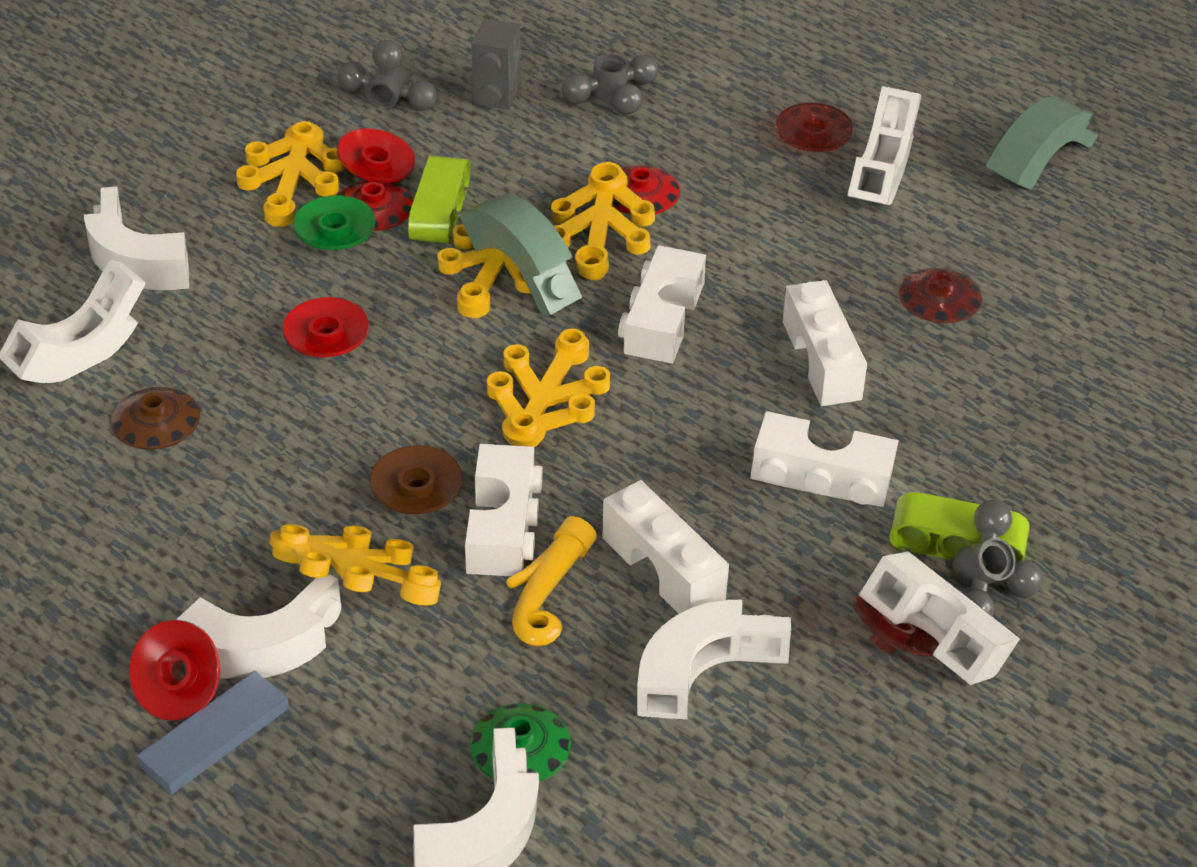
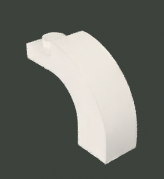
(888, 148)
(155, 258)
(83, 339)
(274, 640)
(699, 640)
(499, 829)

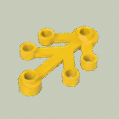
(299, 140)
(604, 184)
(474, 298)
(530, 425)
(355, 560)

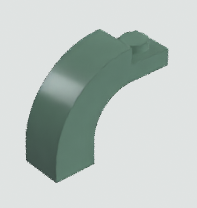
(1037, 137)
(530, 243)

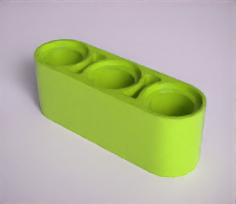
(439, 199)
(945, 525)

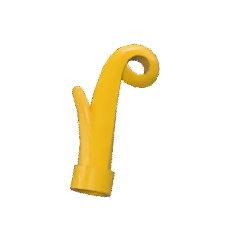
(542, 575)

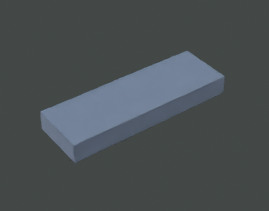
(212, 732)

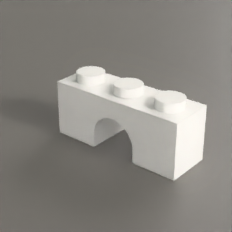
(658, 306)
(834, 357)
(791, 460)
(643, 526)
(500, 537)
(967, 636)

